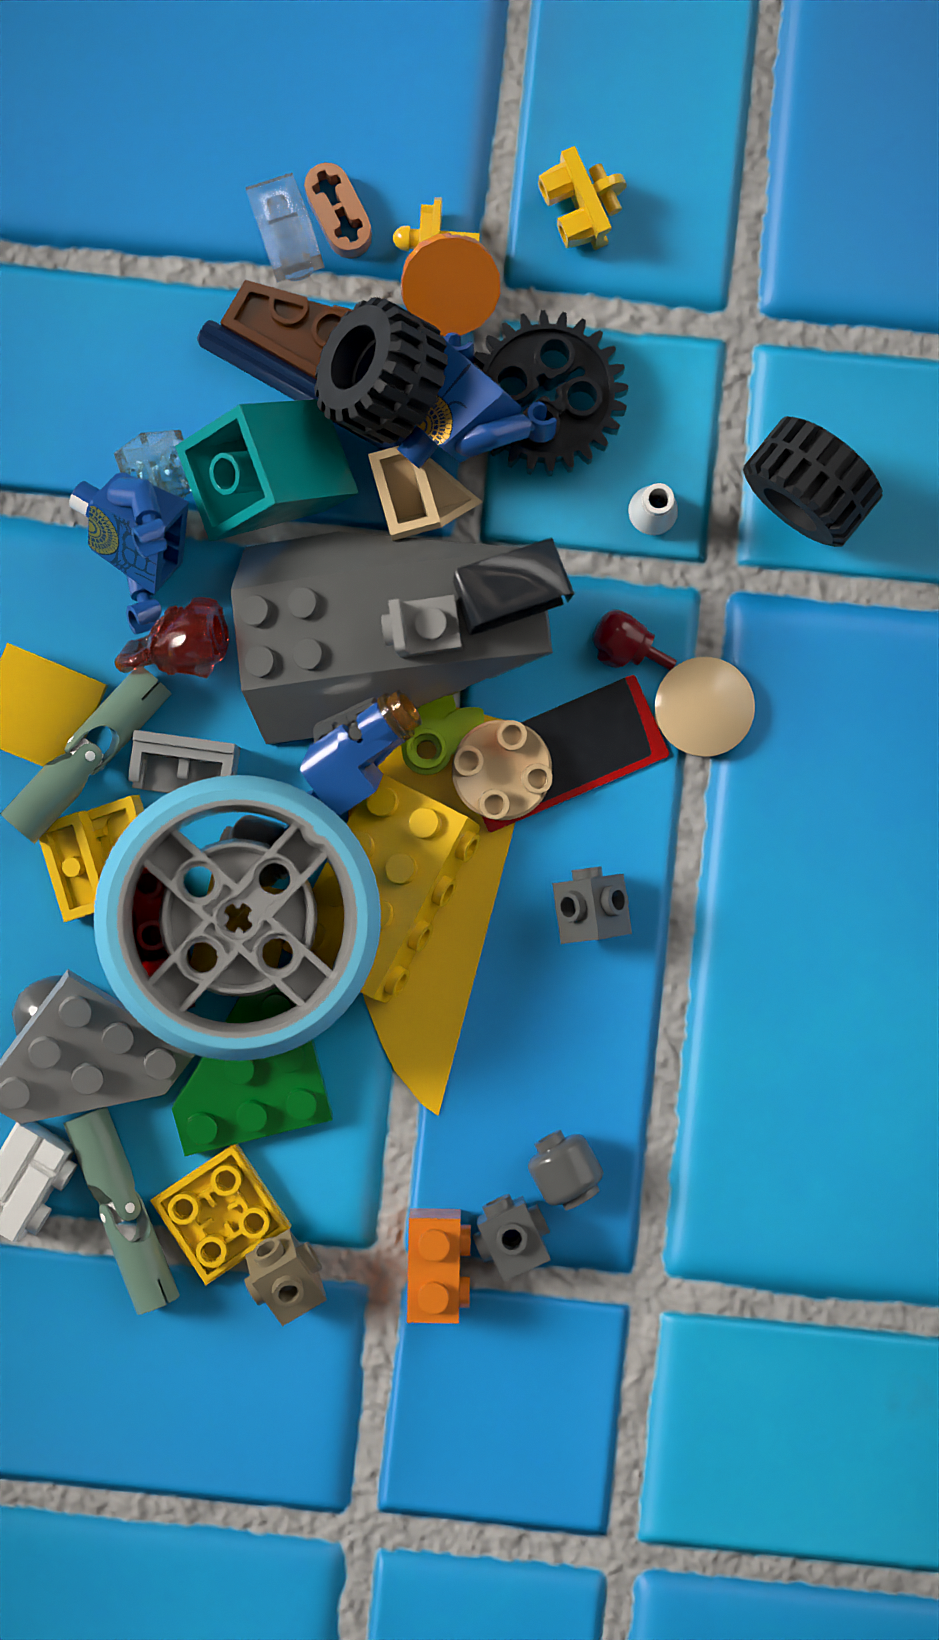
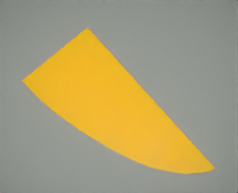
(426, 1018)

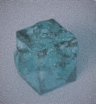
(155, 459)

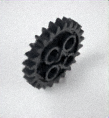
(576, 430)

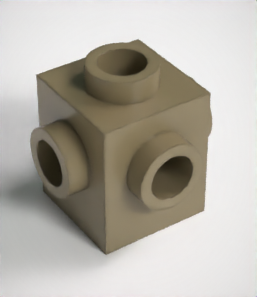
(285, 1276)

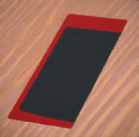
(594, 742)

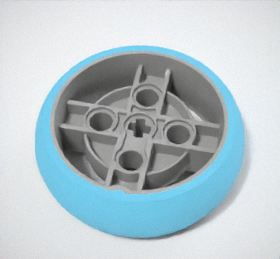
(240, 971)

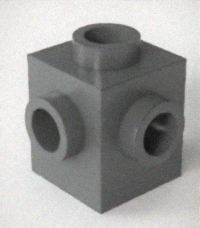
(592, 906)
(513, 1254)

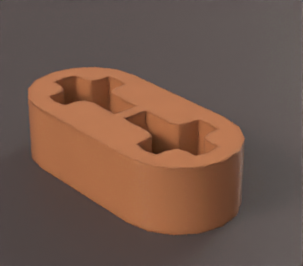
(347, 205)

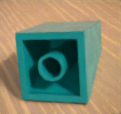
(265, 467)

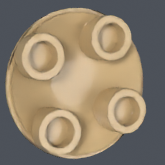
(704, 706)
(502, 769)

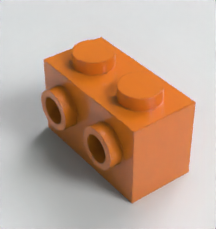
(434, 1265)

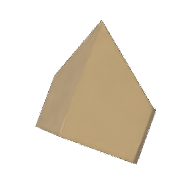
(415, 497)

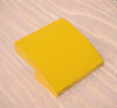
(42, 704)
(79, 848)

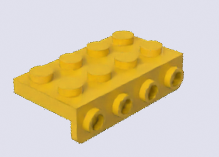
(414, 857)

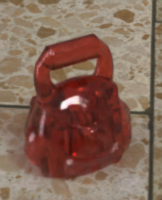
(181, 641)

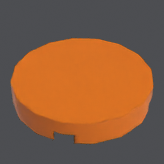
(451, 283)

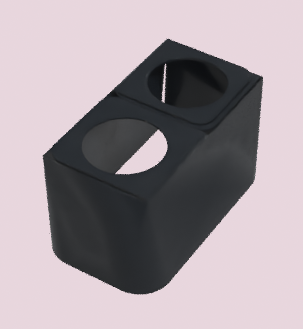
(512, 586)

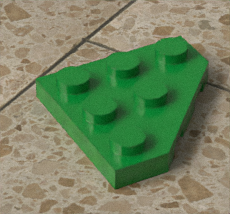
(251, 1098)

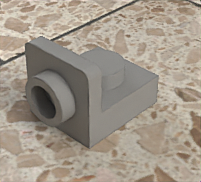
(422, 626)

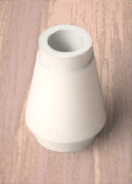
(651, 519)

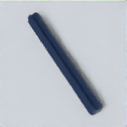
(264, 367)

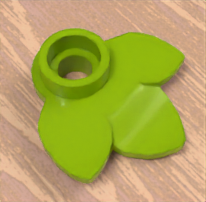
(442, 727)

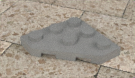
(83, 1056)

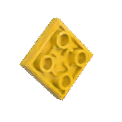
(220, 1213)

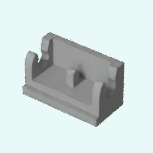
(172, 761)

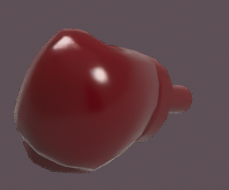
(625, 640)

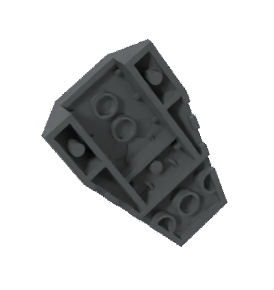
(315, 632)

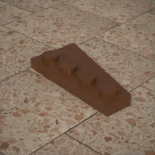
(283, 323)

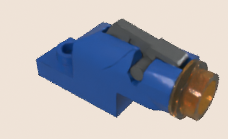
(352, 745)

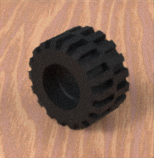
(380, 371)
(813, 481)

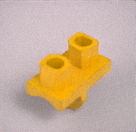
(589, 219)

